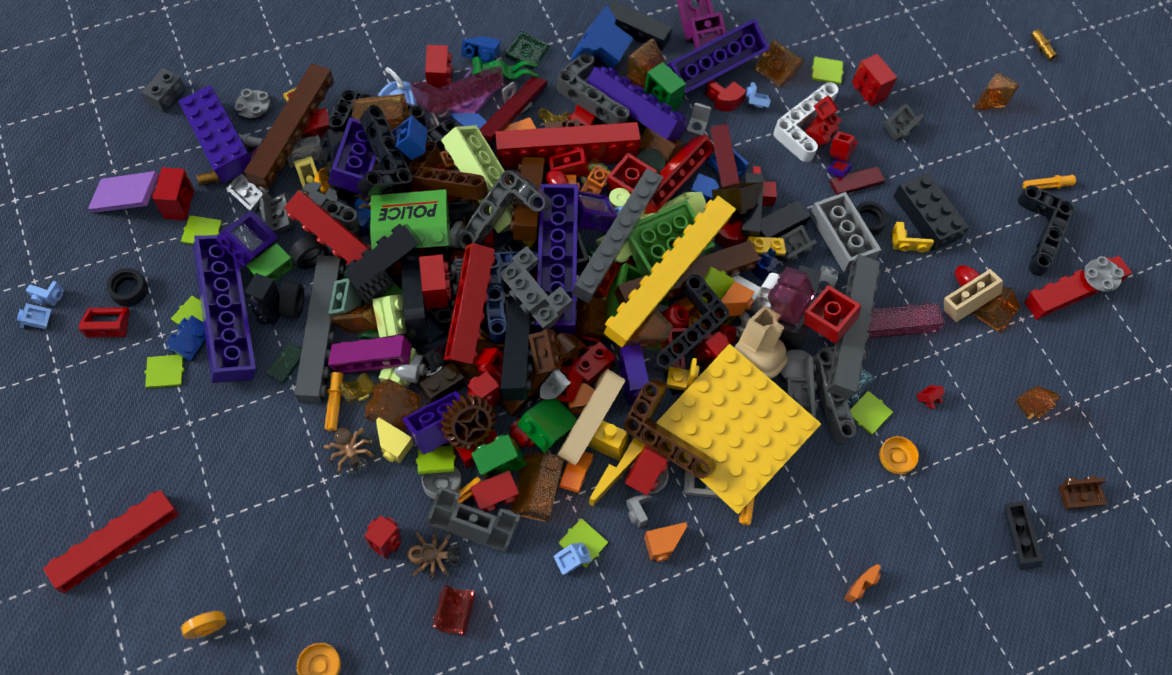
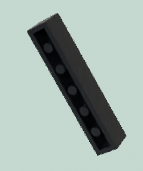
(517, 353)

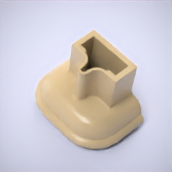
(762, 344)

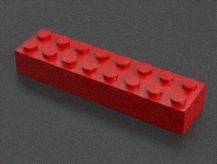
(600, 142)

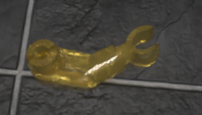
(548, 116)

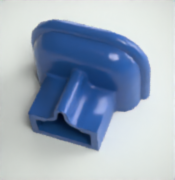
(604, 40)

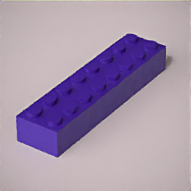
(559, 249)
(223, 312)

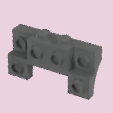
(534, 300)
(471, 522)

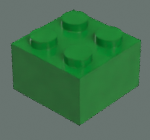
(665, 85)
(499, 457)

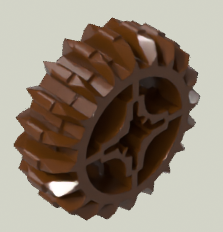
(472, 430)

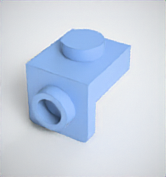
(758, 100)
(48, 296)

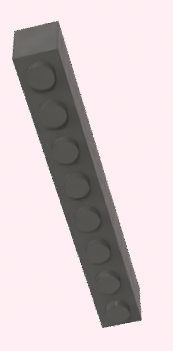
(617, 236)
(318, 333)
(850, 349)

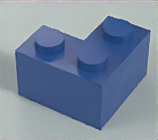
(411, 138)

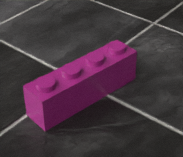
(370, 354)

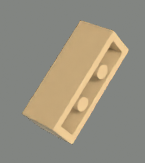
(973, 295)

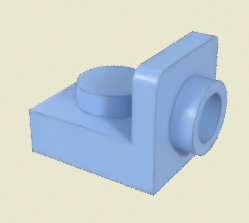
(34, 316)
(572, 557)

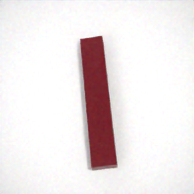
(512, 107)
(725, 161)

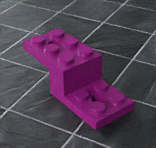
(701, 22)

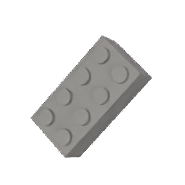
(843, 230)

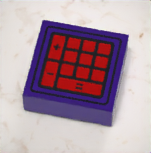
(839, 168)

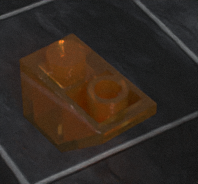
(1037, 402)

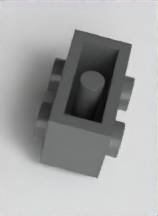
(163, 90)

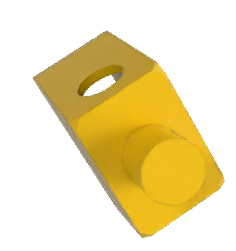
(610, 440)

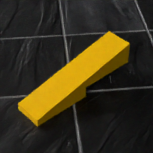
(613, 474)

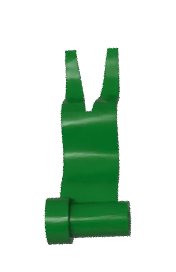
(479, 66)

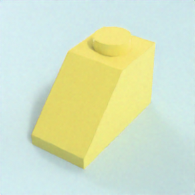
(306, 170)
(393, 442)

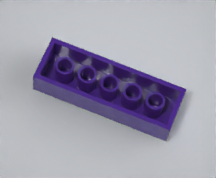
(720, 55)
(640, 105)
(216, 133)

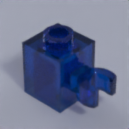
(766, 264)

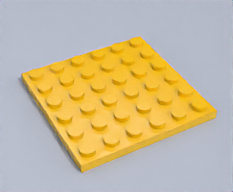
(739, 423)

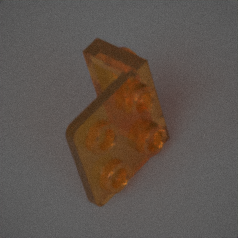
(391, 403)

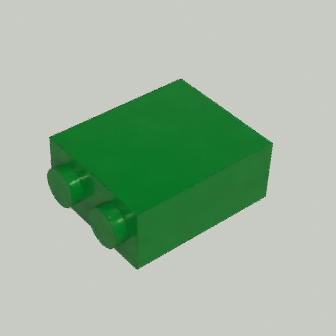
(547, 423)

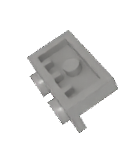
(305, 148)
(247, 192)

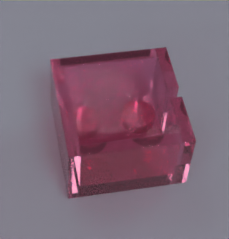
(791, 295)

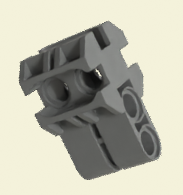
(344, 214)

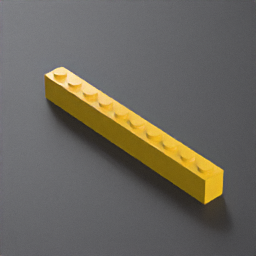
(669, 271)

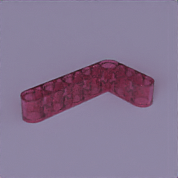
(458, 92)

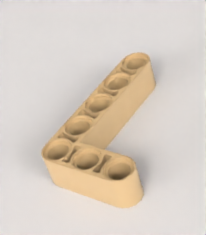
(606, 390)

